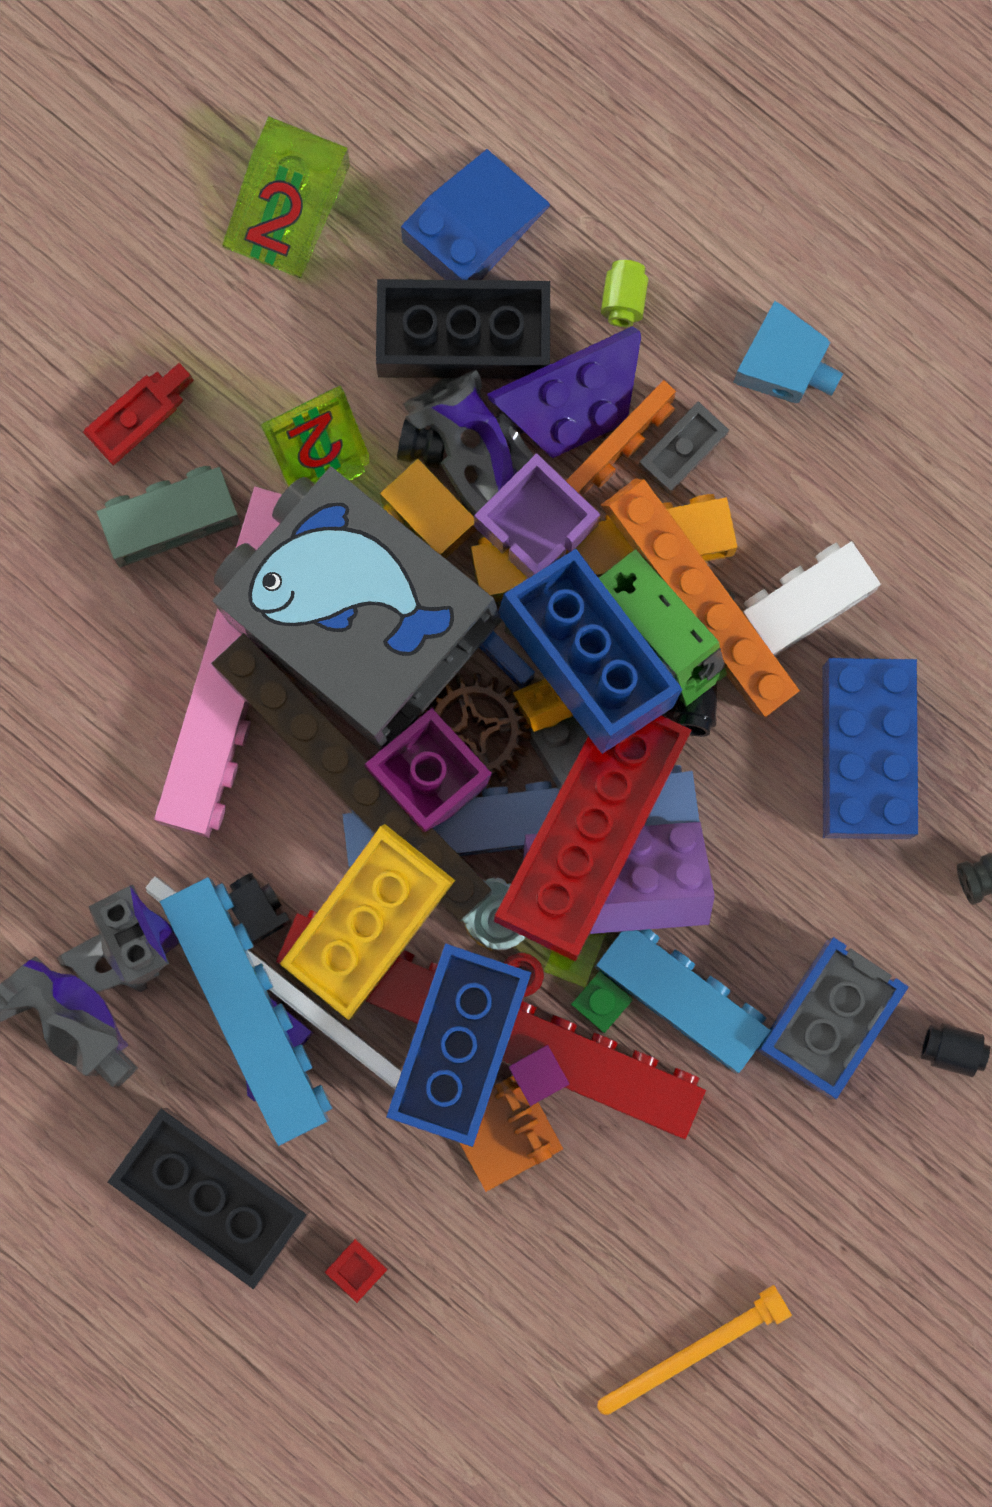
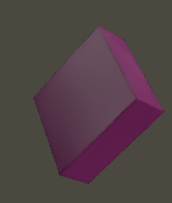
(539, 1075)

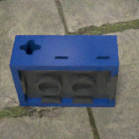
(832, 1018)

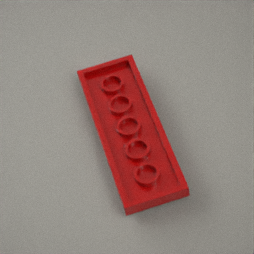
(589, 837)

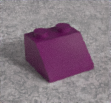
(429, 771)

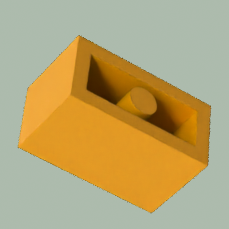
(428, 509)

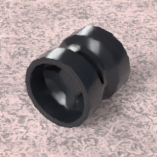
(420, 443)

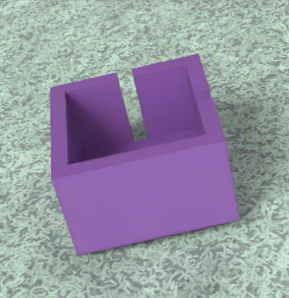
(536, 517)

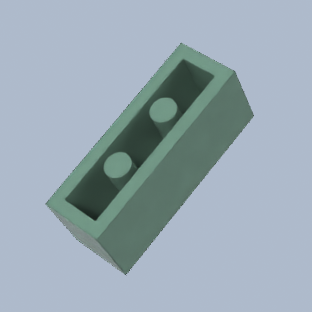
(168, 515)

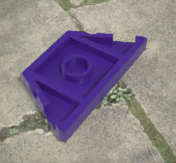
(574, 396)

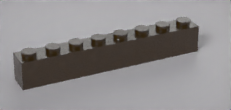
(340, 765)

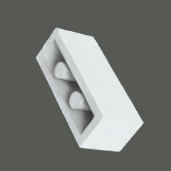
(811, 597)

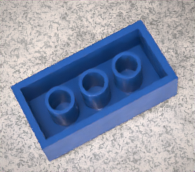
(589, 650)
(870, 748)
(458, 1045)

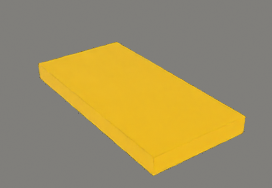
(367, 921)

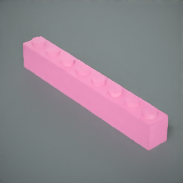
(214, 715)

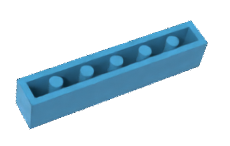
(245, 1011)

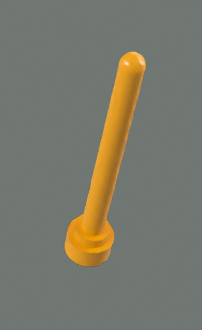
(767, 1309)

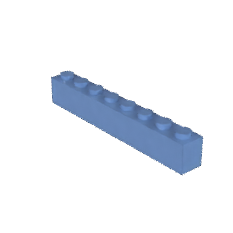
(502, 819)

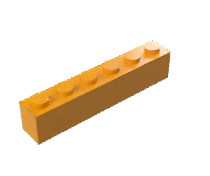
(703, 521)

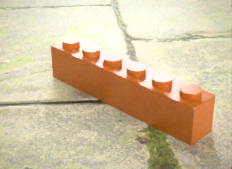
(670, 553)

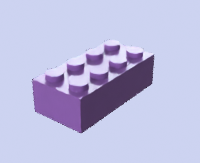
(661, 882)

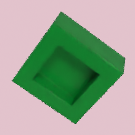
(601, 1002)

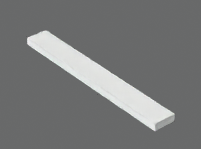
(310, 1009)

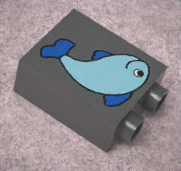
(355, 606)

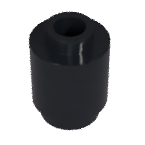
(955, 1049)

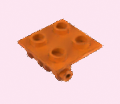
(510, 1136)

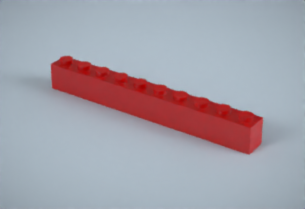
(590, 1066)

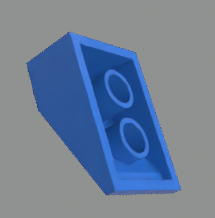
(473, 219)

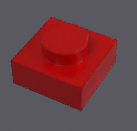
(356, 1270)

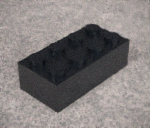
(461, 328)
(208, 1197)

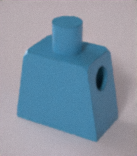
(787, 358)

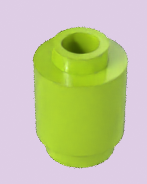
(624, 293)

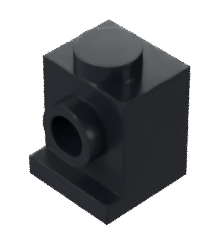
(256, 908)

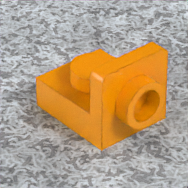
(541, 706)

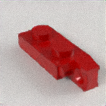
(138, 413)

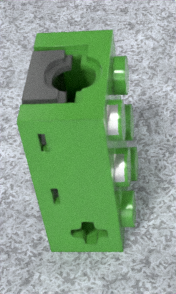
(667, 625)

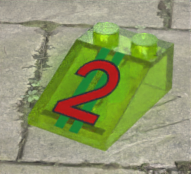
(286, 197)
(316, 437)

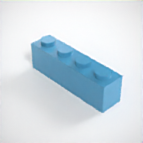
(683, 998)

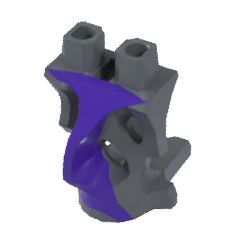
(457, 406)
(129, 939)
(72, 1019)

